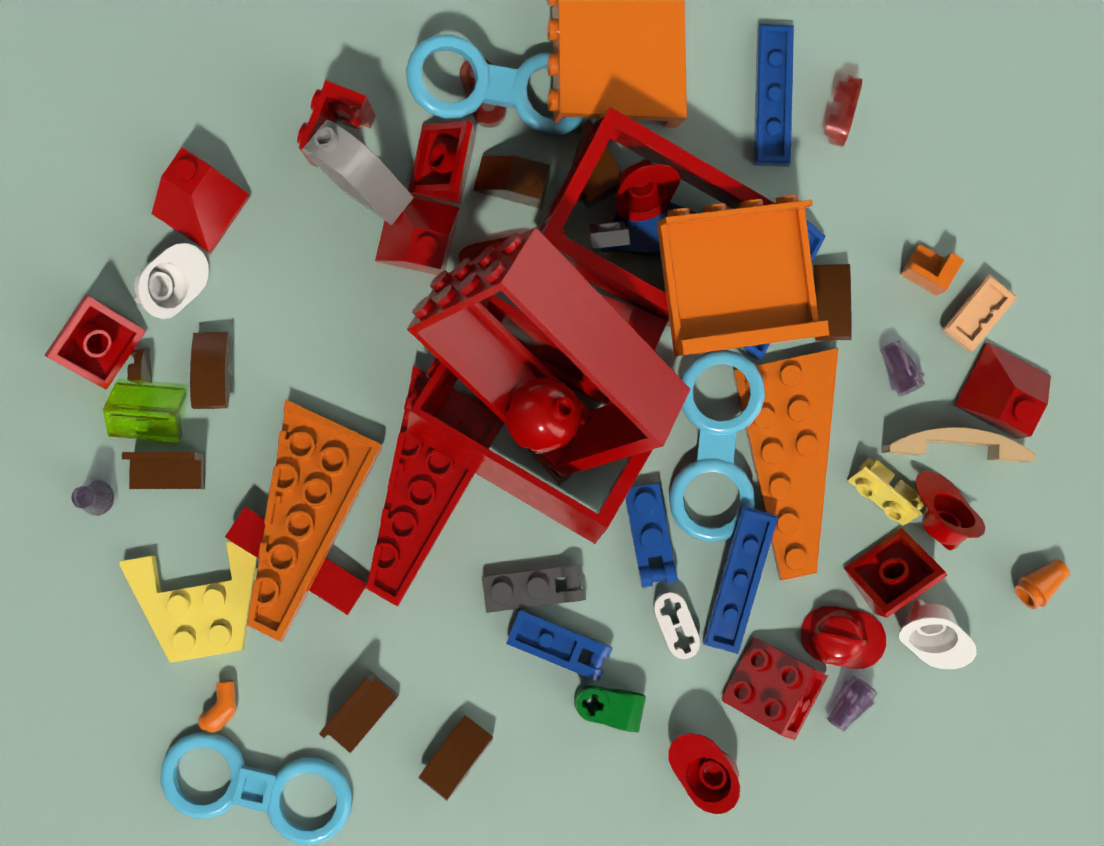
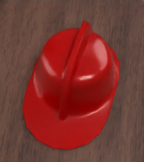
(645, 190)
(946, 512)
(843, 637)
(705, 772)

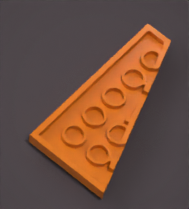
(791, 452)
(309, 499)

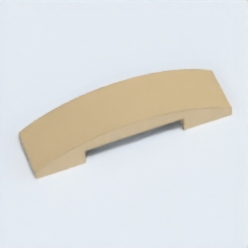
(999, 447)

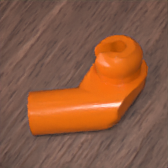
(222, 710)

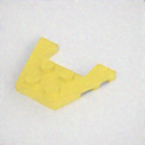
(197, 618)

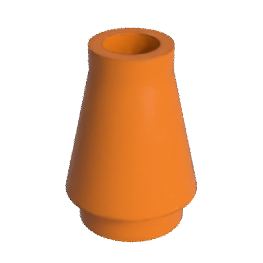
(1040, 585)

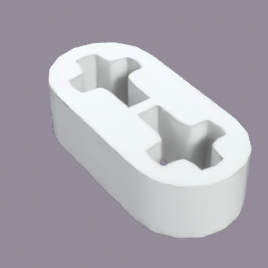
(668, 628)

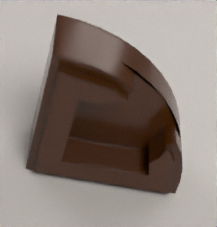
(140, 370)

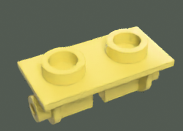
(898, 503)

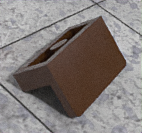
(166, 470)
(360, 712)

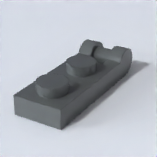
(609, 234)
(532, 588)

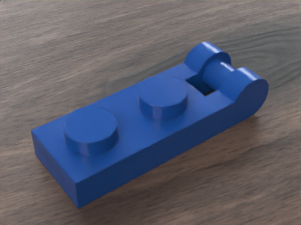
(650, 534)
(558, 644)

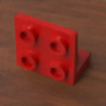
(335, 102)
(774, 688)

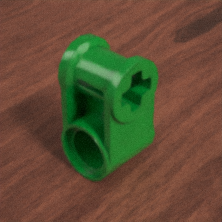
(617, 707)

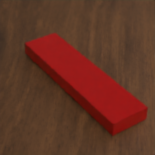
(331, 583)

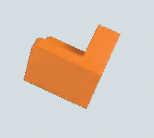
(931, 270)

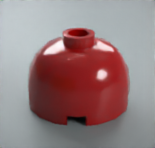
(543, 415)

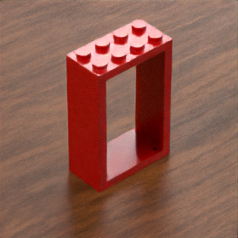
(651, 146)
(577, 320)
(496, 469)

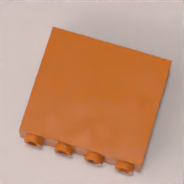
(618, 58)
(739, 276)

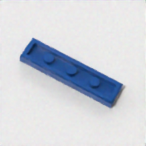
(773, 95)
(740, 579)

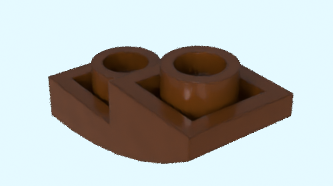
(834, 300)
(209, 370)
(455, 757)

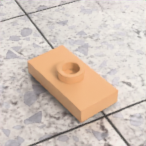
(979, 313)

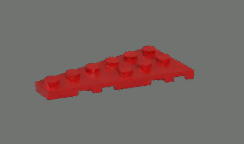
(423, 492)

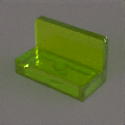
(144, 412)

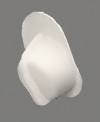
(171, 280)
(936, 636)

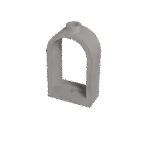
(357, 171)

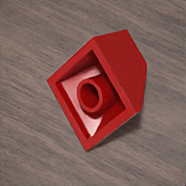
(197, 200)
(419, 237)
(1005, 392)

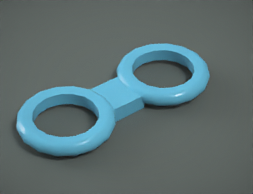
(492, 85)
(716, 444)
(255, 788)

